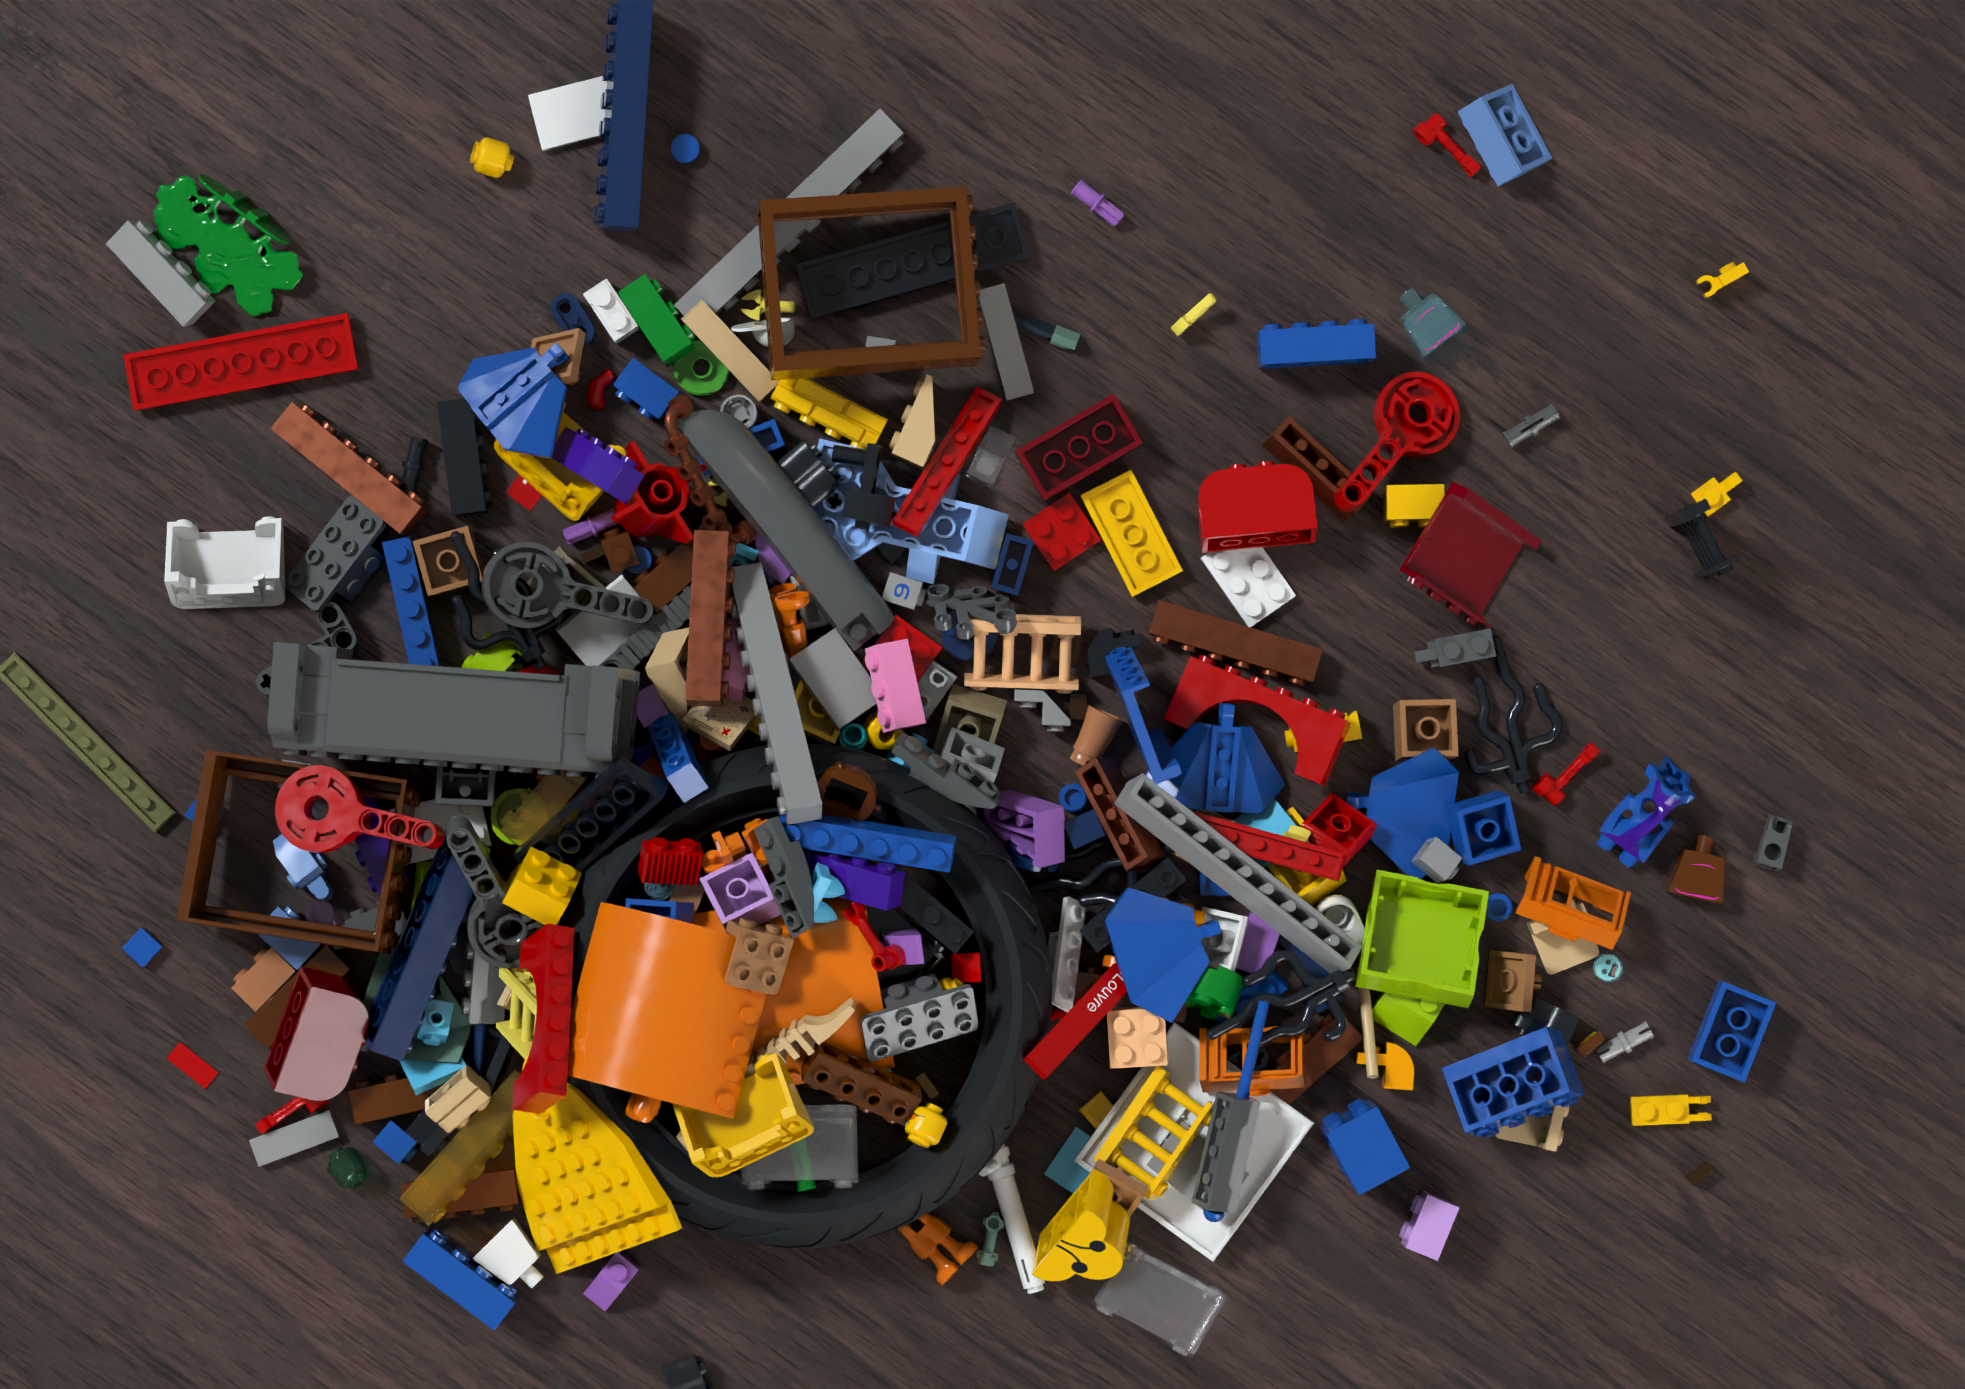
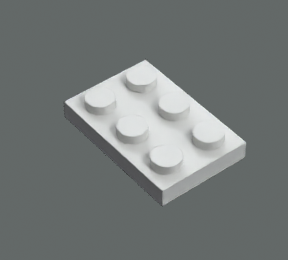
(1249, 582)

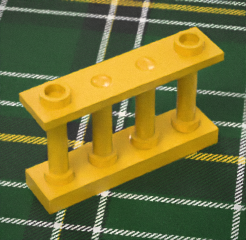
(1128, 1130)

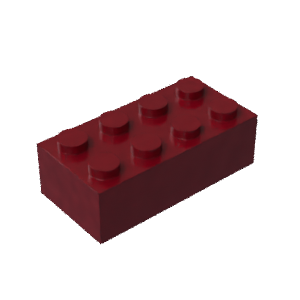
(1078, 447)

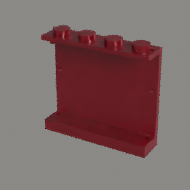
(1465, 553)

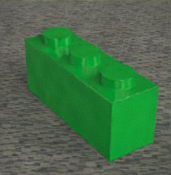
(657, 319)

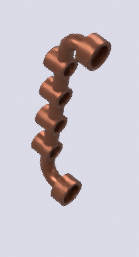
(703, 493)

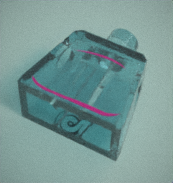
(1428, 321)

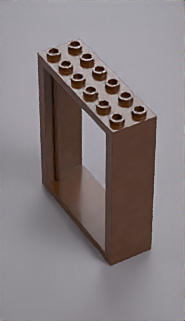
(875, 358)
(203, 841)

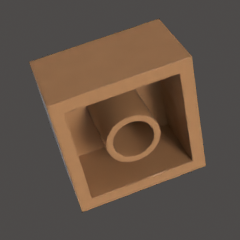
(442, 565)
(1425, 725)

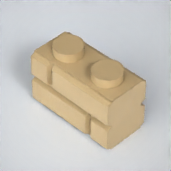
(458, 1099)

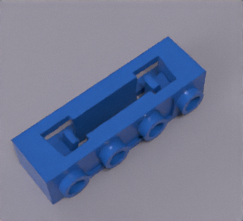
(677, 757)

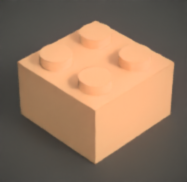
(1136, 1038)

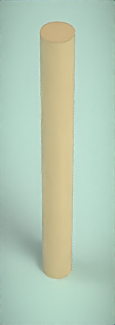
(1368, 1032)

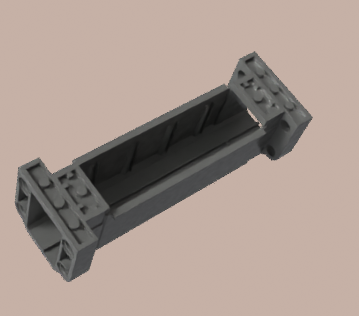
(450, 713)

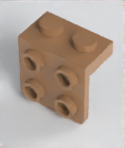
(757, 956)

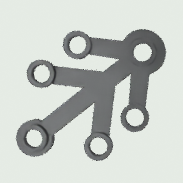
(940, 596)

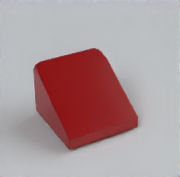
(966, 966)

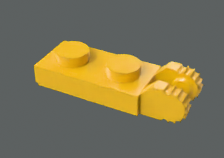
(1666, 1109)

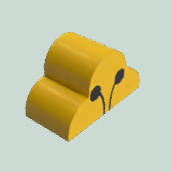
(1084, 1235)

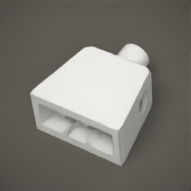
(511, 1256)

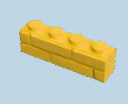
(830, 410)

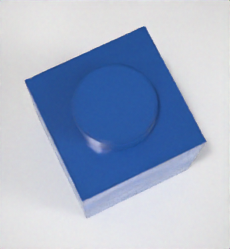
(396, 1142)

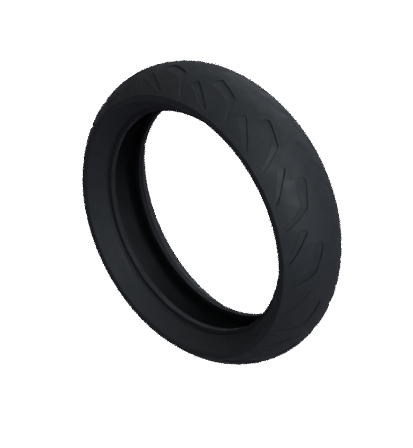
(998, 1080)

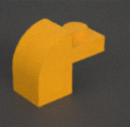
(1397, 1066)

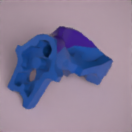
(1666, 789)

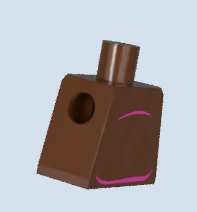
(1699, 873)

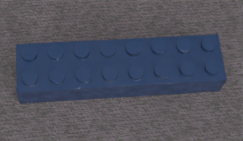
(624, 115)
(420, 955)

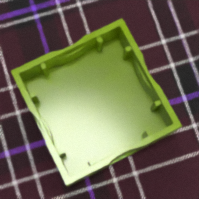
(1422, 939)

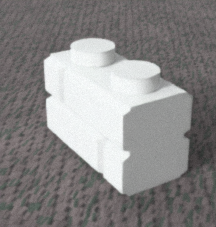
(611, 311)

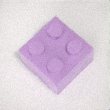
(740, 892)
(1428, 1225)

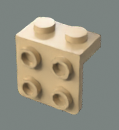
(1559, 952)
(1539, 1132)

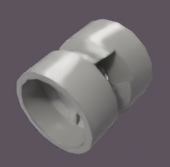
(742, 409)

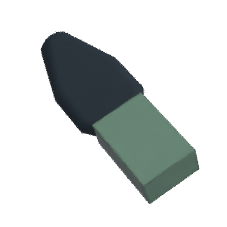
(1059, 336)

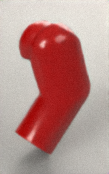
(596, 390)

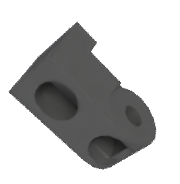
(1773, 843)

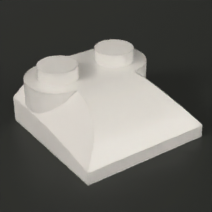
(1224, 947)

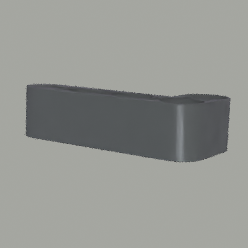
(332, 632)

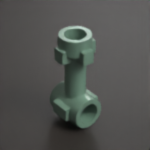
(993, 1223)

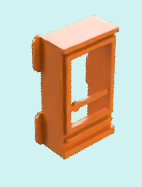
(1568, 921)
(1213, 1064)

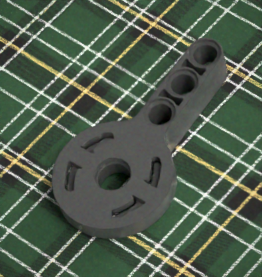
(553, 590)
(488, 900)

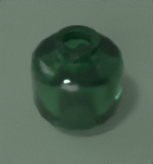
(348, 1167)

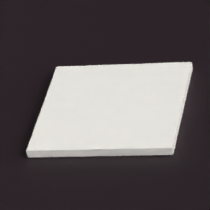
(1274, 1139)

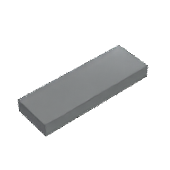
(294, 1138)

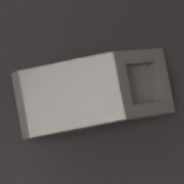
(1051, 713)

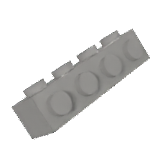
(161, 272)

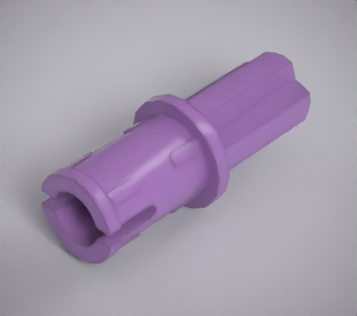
(1097, 203)
(589, 527)

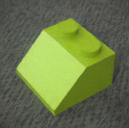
(1405, 1015)

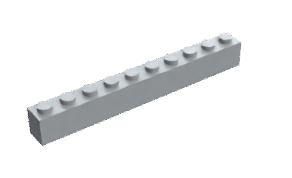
(833, 177)
(774, 696)
(1238, 874)

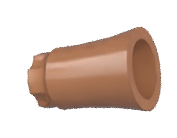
(1095, 735)

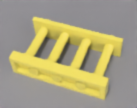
(519, 1030)

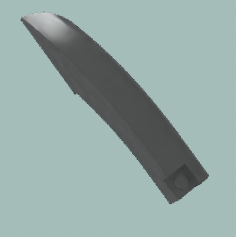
(787, 524)

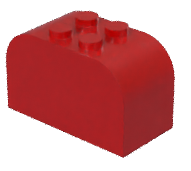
(1256, 508)

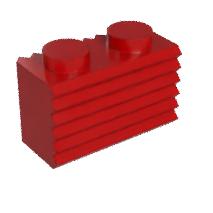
(670, 861)

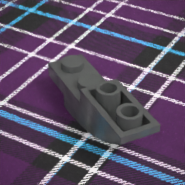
(954, 781)
(793, 881)

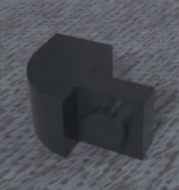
(868, 508)
(1102, 646)
(429, 1135)

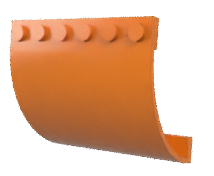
(820, 975)
(659, 1012)

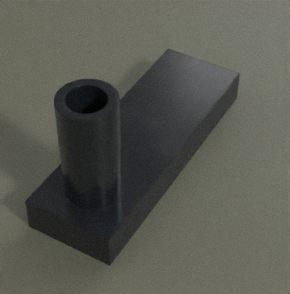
(869, 459)
(501, 1057)

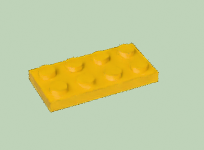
(1131, 533)

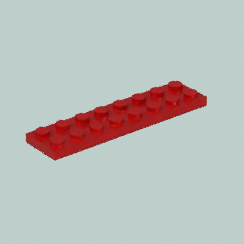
(241, 362)

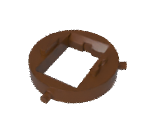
(853, 776)

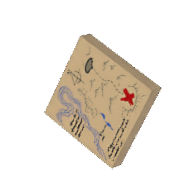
(721, 724)

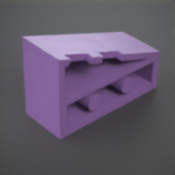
(1031, 825)

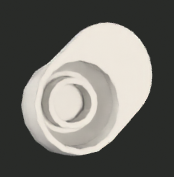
(760, 330)
(1343, 914)

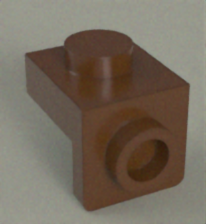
(619, 549)

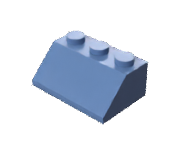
(1504, 134)

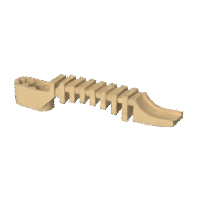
(802, 1034)

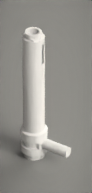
(1001, 1174)

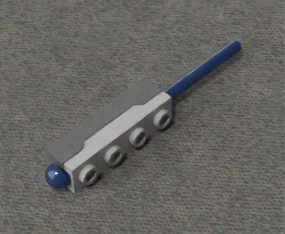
(483, 994)

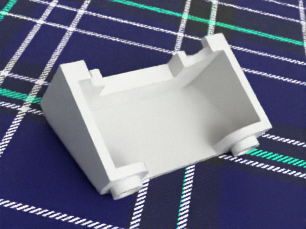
(225, 566)

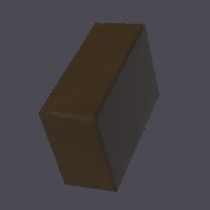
(593, 554)
(1078, 706)
(927, 1085)
(1699, 1173)

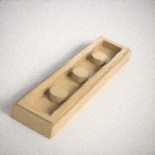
(729, 350)

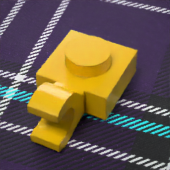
(1728, 274)
(1716, 492)

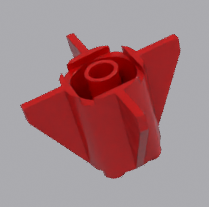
(655, 502)

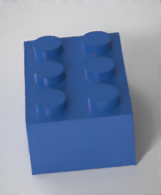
(1731, 1031)

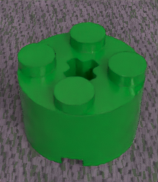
(1216, 992)

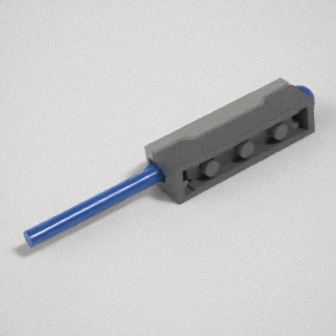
(1230, 1136)

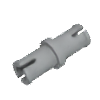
(1624, 1042)

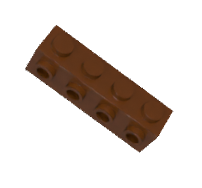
(861, 1083)

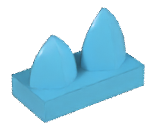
(824, 887)

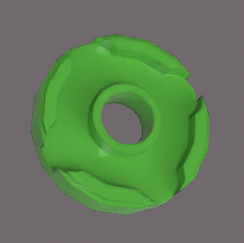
(697, 384)

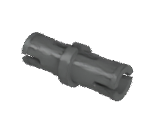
(1514, 436)

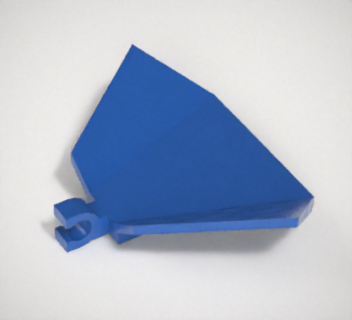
(518, 398)
(1223, 768)
(1410, 806)
(1158, 950)

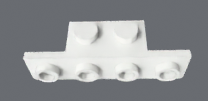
(1064, 953)

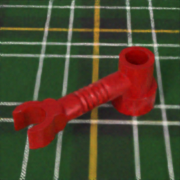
(1433, 130)
(1552, 788)
(885, 957)
(274, 1118)

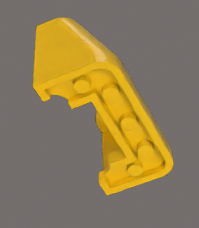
(554, 481)
(764, 1121)

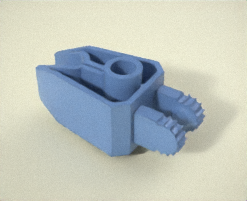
(304, 868)

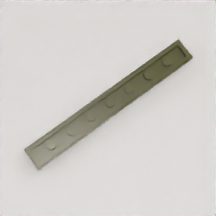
(85, 743)

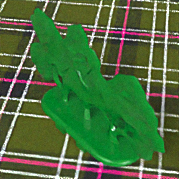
(226, 250)

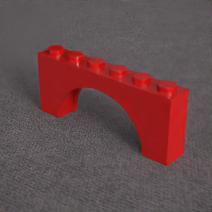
(1315, 731)
(550, 961)

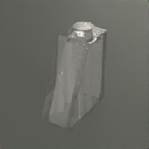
(990, 457)

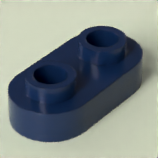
(573, 319)

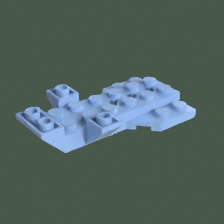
(953, 530)

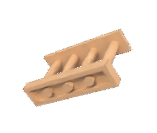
(1037, 627)

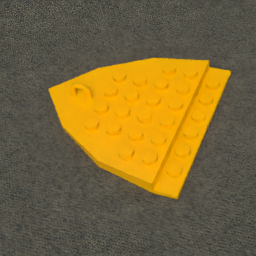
(585, 1184)

